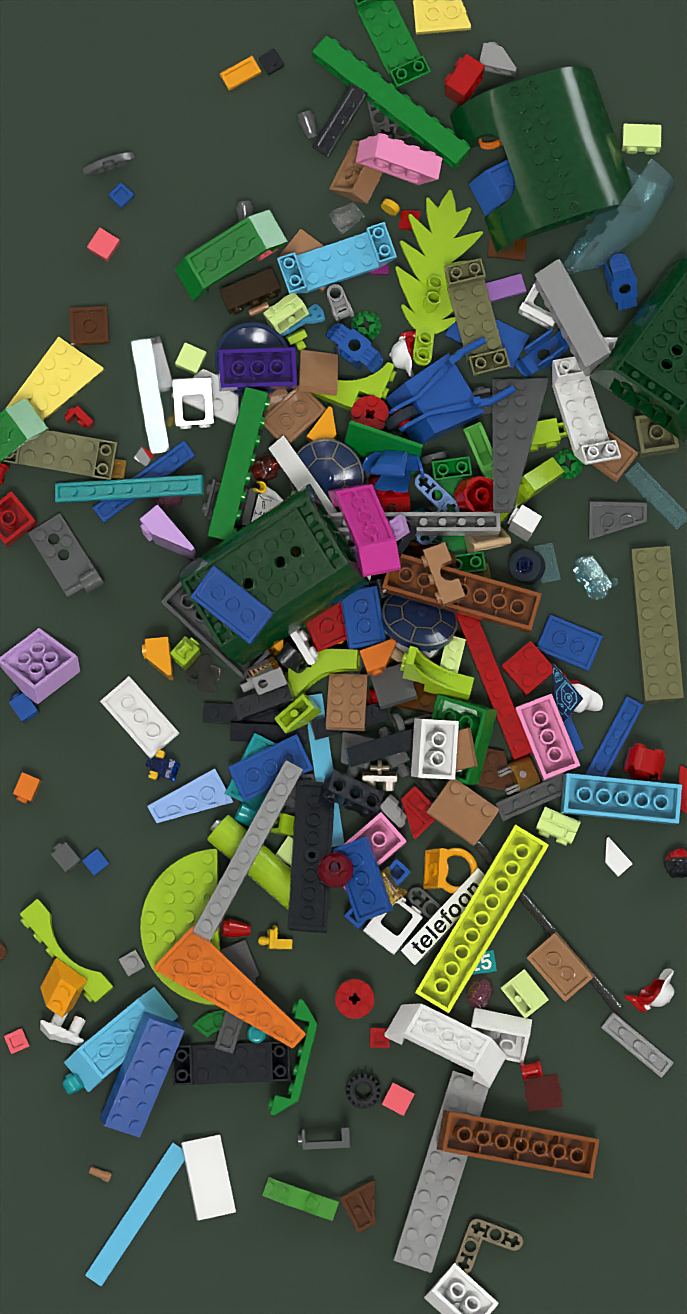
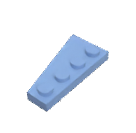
(193, 797)

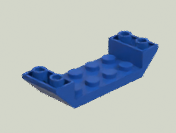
(493, 187)

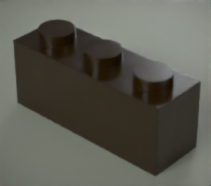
(250, 291)

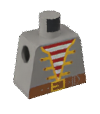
(264, 677)

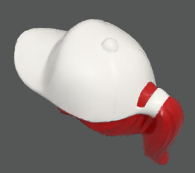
(403, 352)
(591, 700)
(654, 995)

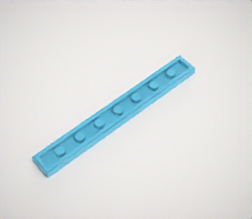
(322, 766)
(136, 1215)

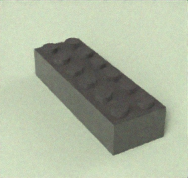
(183, 609)

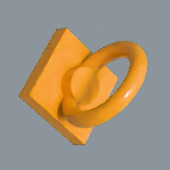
(437, 867)

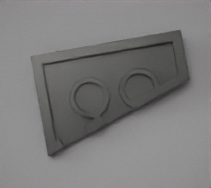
(614, 516)

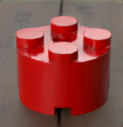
(370, 405)
(475, 494)
(644, 763)
(346, 1006)

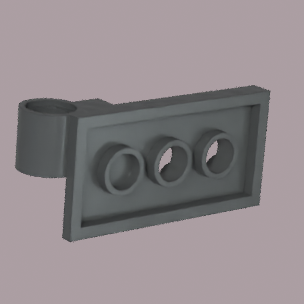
(74, 572)

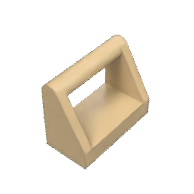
(482, 543)

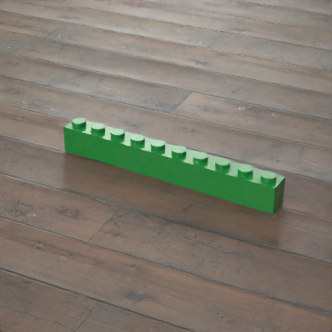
(392, 103)

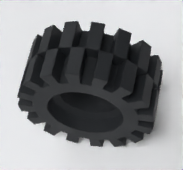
(351, 1091)

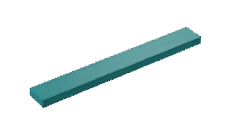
(129, 489)

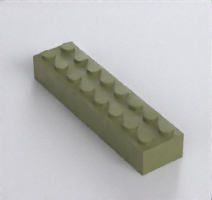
(656, 624)

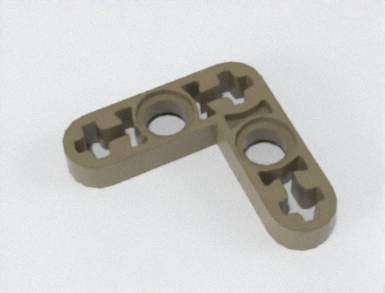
(477, 1238)

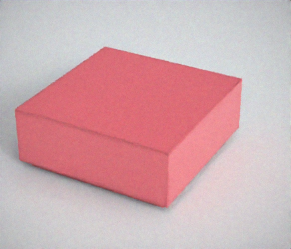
(16, 1041)

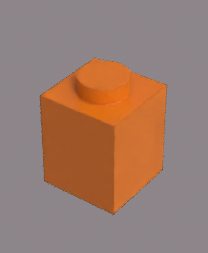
(26, 788)

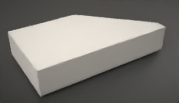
(615, 858)

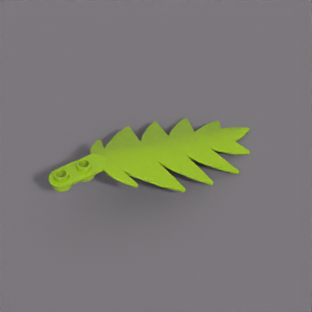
(429, 295)

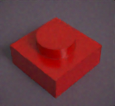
(377, 1038)

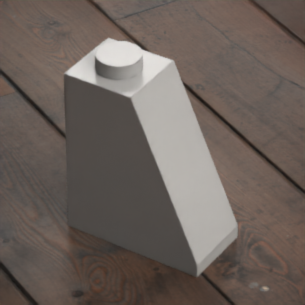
(162, 371)

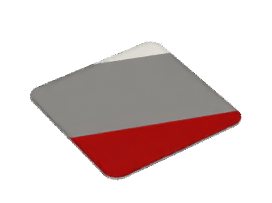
(144, 456)

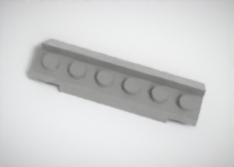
(572, 317)

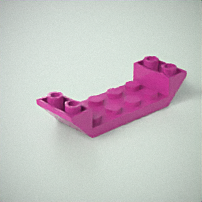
(367, 528)

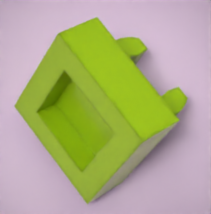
(296, 338)

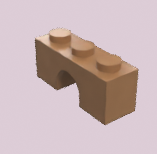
(447, 591)

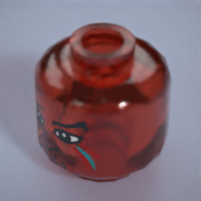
(265, 469)

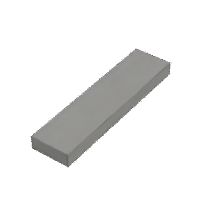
(637, 1045)

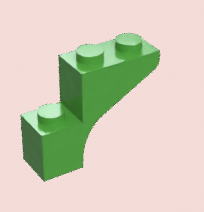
(480, 448)
(300, 1199)

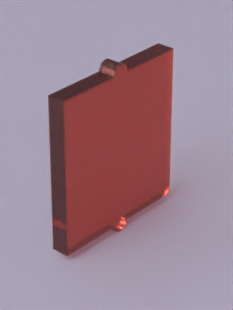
(543, 1093)

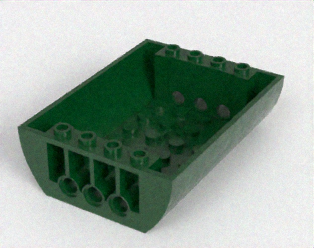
(636, 357)
(298, 590)

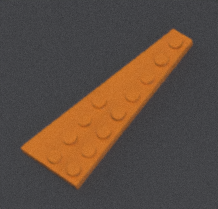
(212, 976)

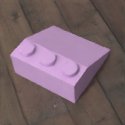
(163, 532)
(39, 665)

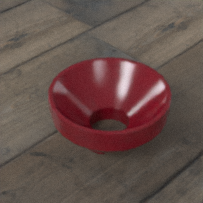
(339, 878)

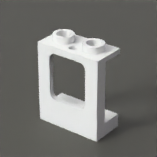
(535, 313)
(188, 386)
(385, 937)

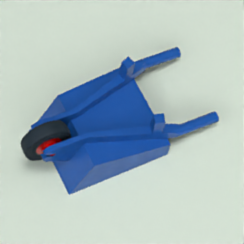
(438, 400)

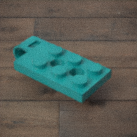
(249, 809)

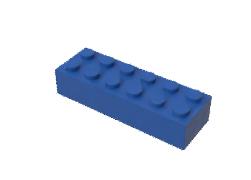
(142, 1074)

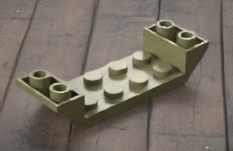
(475, 316)
(68, 454)

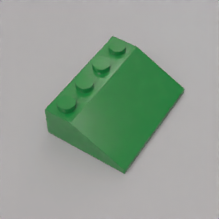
(368, 440)
(472, 716)

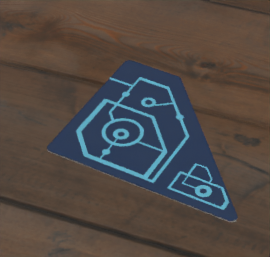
(565, 694)

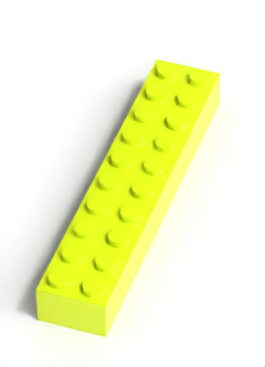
(482, 919)

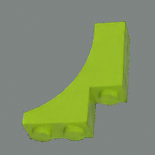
(349, 391)
(535, 482)
(329, 662)
(436, 678)

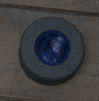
(533, 566)

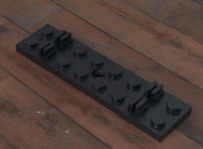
(310, 834)

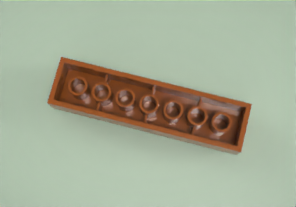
(483, 599)
(517, 1144)

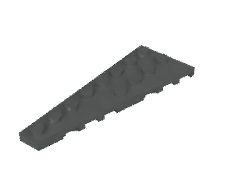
(513, 435)

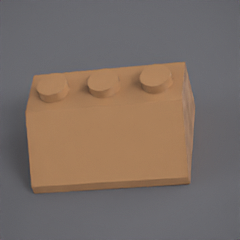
(354, 179)
(462, 811)

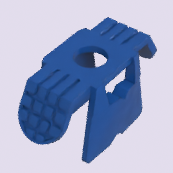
(622, 275)
(366, 354)
(531, 363)
(392, 468)

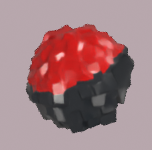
(676, 863)

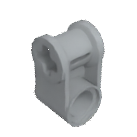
(340, 306)

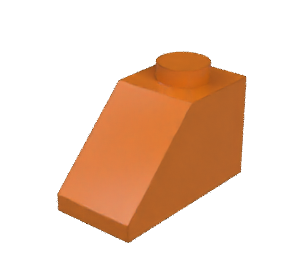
(378, 657)

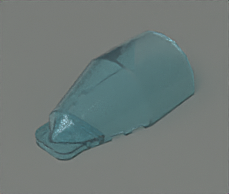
(620, 227)

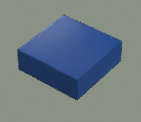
(121, 195)
(95, 862)

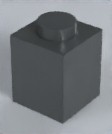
(65, 857)

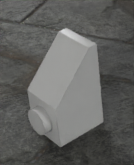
(497, 60)

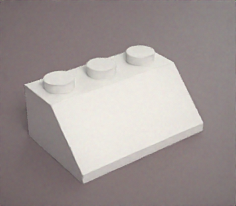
(434, 748)
(507, 1031)
(459, 1294)

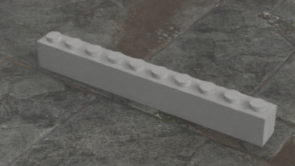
(439, 523)
(247, 851)

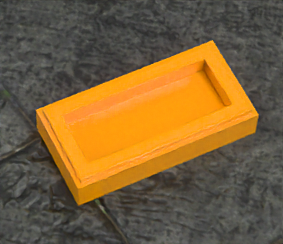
(240, 73)

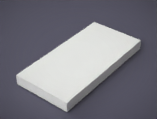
(139, 717)
(208, 1177)

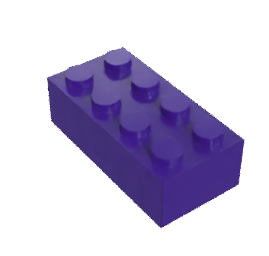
(257, 369)

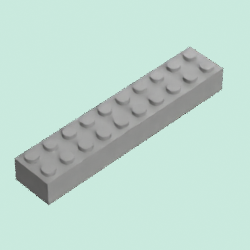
(438, 1181)

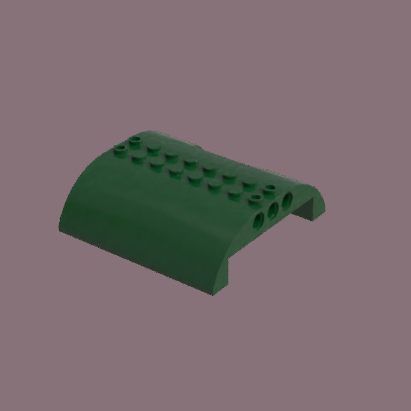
(556, 150)

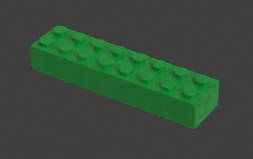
(237, 464)

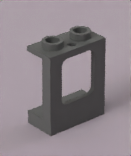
(247, 506)
(345, 1143)

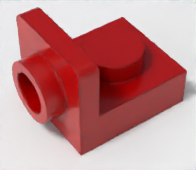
(82, 418)

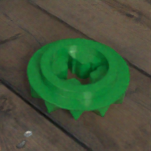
(370, 317)
(575, 468)

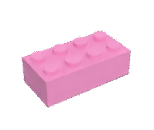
(399, 159)
(547, 737)
(383, 839)

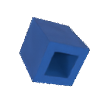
(23, 707)

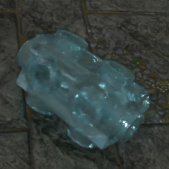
(593, 578)

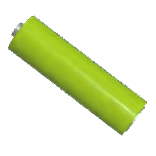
(267, 868)

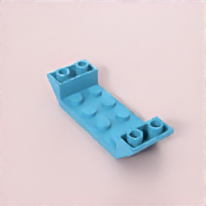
(337, 261)
(110, 1045)

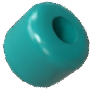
(255, 1035)
(72, 1083)

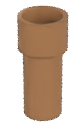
(259, 309)
(104, 1175)

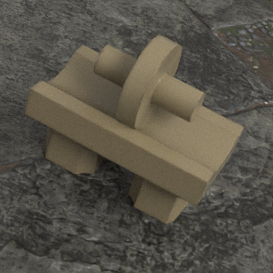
(380, 773)

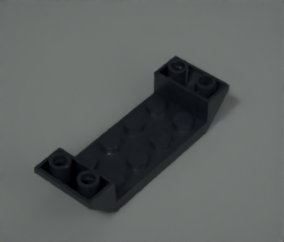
(246, 1065)

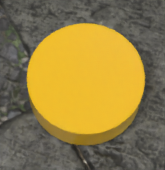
(390, 207)

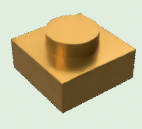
(119, 469)

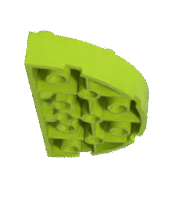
(176, 906)

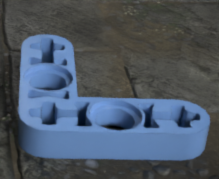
(440, 505)

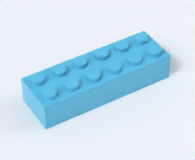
(621, 799)

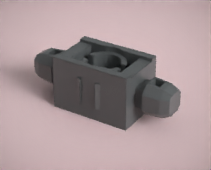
(397, 760)

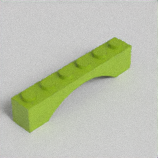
(40, 921)

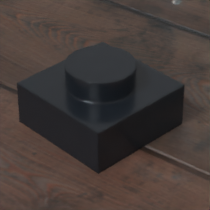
(271, 62)

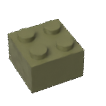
(652, 438)

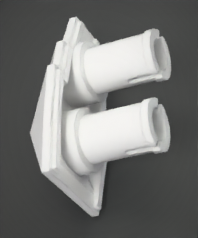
(55, 1032)

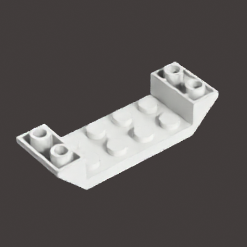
(581, 413)
(448, 1040)

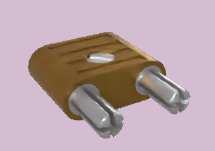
(522, 774)

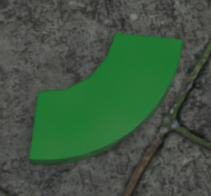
(210, 1023)

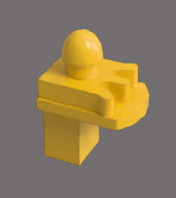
(273, 942)

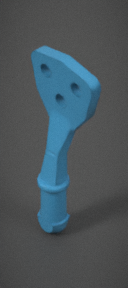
(315, 315)

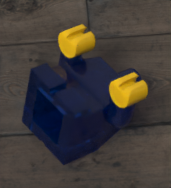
(163, 767)

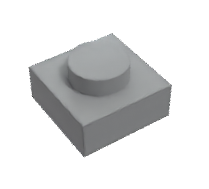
(132, 963)

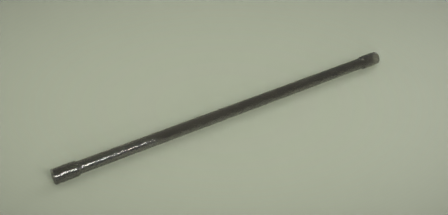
(609, 998)

